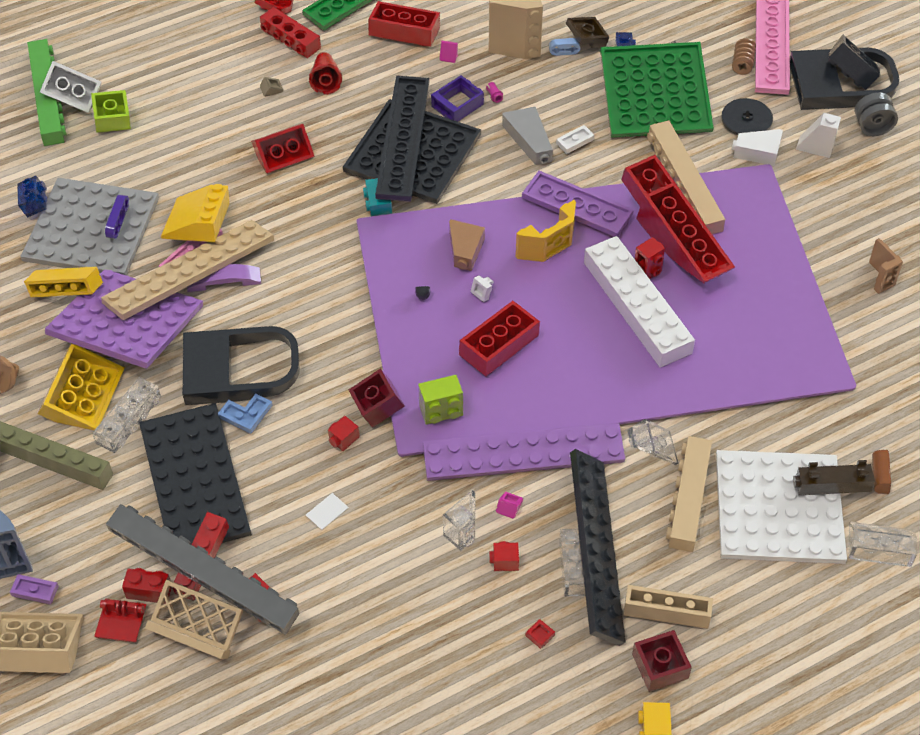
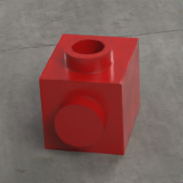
(343, 433)
(505, 556)

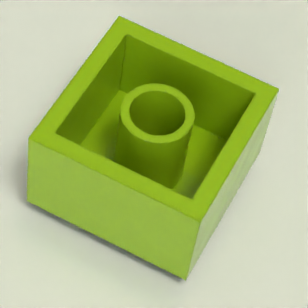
(111, 111)
(440, 399)

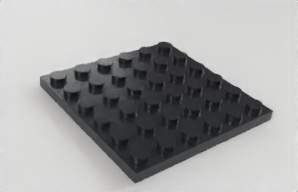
(440, 156)

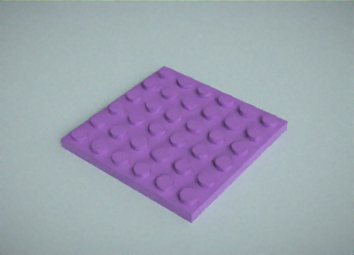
(132, 340)

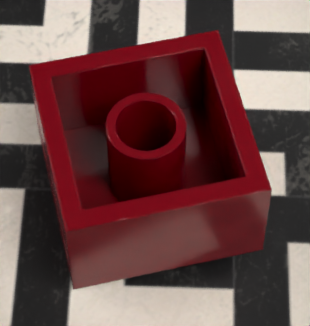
(376, 398)
(661, 660)

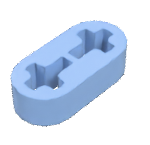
(564, 46)

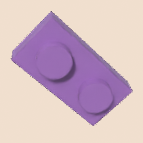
(34, 589)

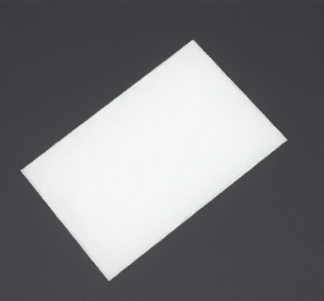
(327, 511)

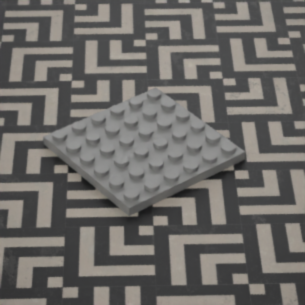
(75, 222)

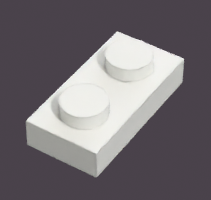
(575, 139)

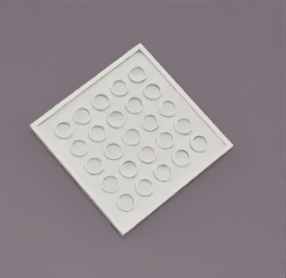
(766, 516)

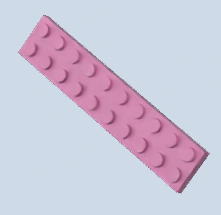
(772, 47)

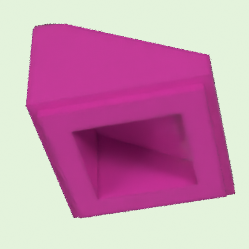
(448, 51)
(509, 505)

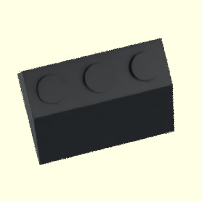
(854, 63)

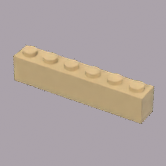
(690, 494)

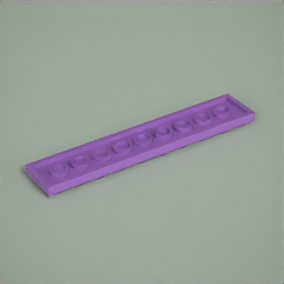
(520, 451)

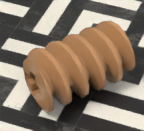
(744, 56)

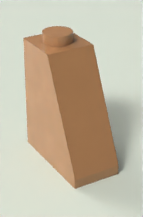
(465, 243)

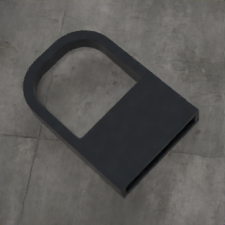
(819, 84)
(209, 365)

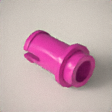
(495, 93)

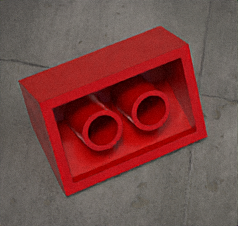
(283, 148)

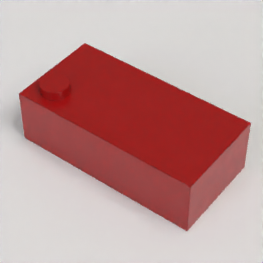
(404, 23)
(499, 338)

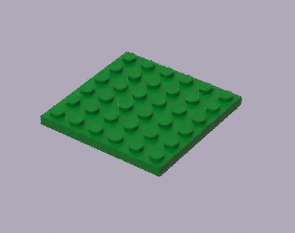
(656, 86)

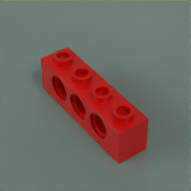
(290, 32)

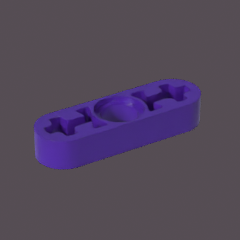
(116, 216)

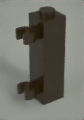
(834, 479)

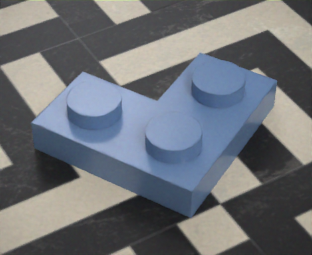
(246, 417)

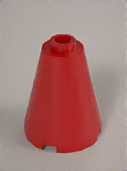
(325, 74)

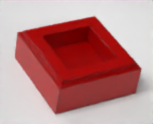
(540, 633)

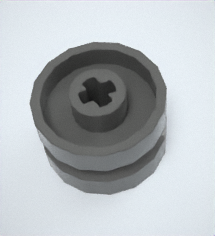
(876, 114)

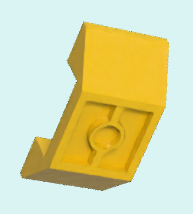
(542, 246)

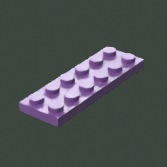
(590, 208)

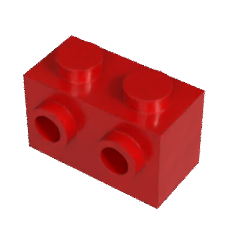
(650, 257)
(144, 584)

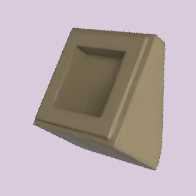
(270, 86)

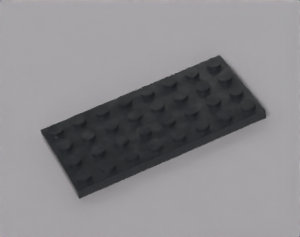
(193, 472)

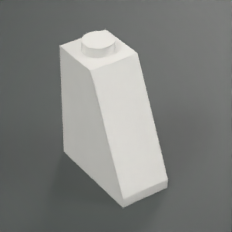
(820, 136)
(758, 146)

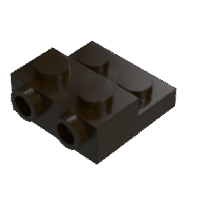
(588, 31)

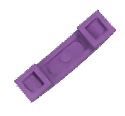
(231, 273)

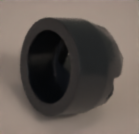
(422, 292)

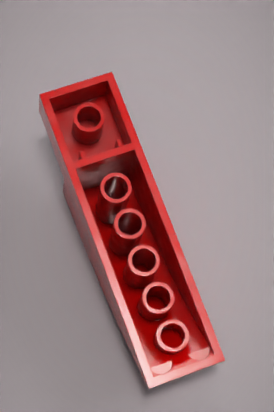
(673, 221)

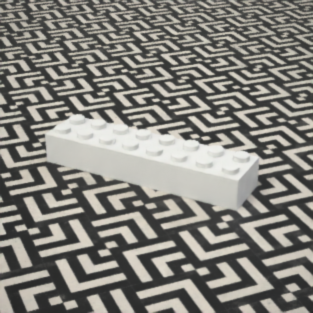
(639, 301)

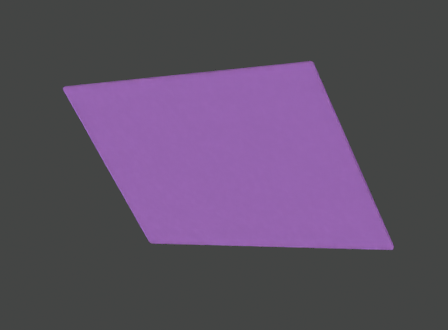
(754, 328)

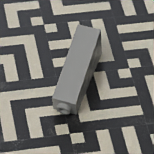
(529, 134)

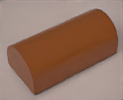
(881, 471)

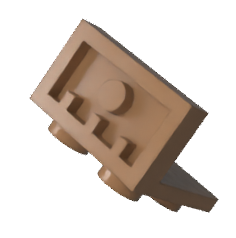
(887, 264)

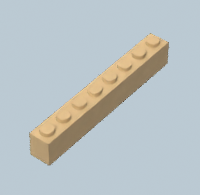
(685, 174)

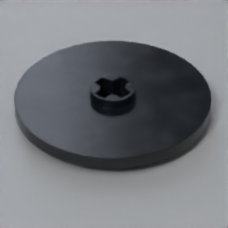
(736, 111)

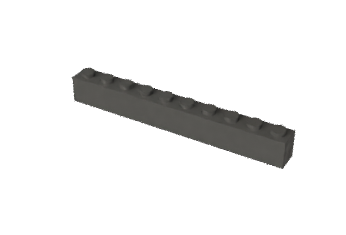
(203, 569)

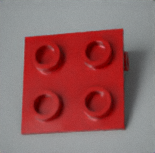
(120, 620)

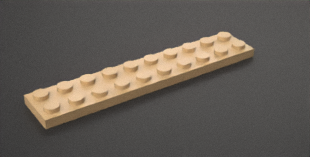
(186, 269)

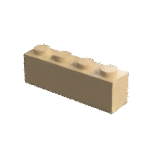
(668, 606)

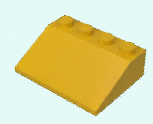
(198, 214)
(81, 389)

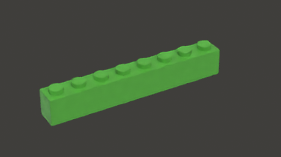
(48, 108)

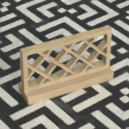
(190, 638)

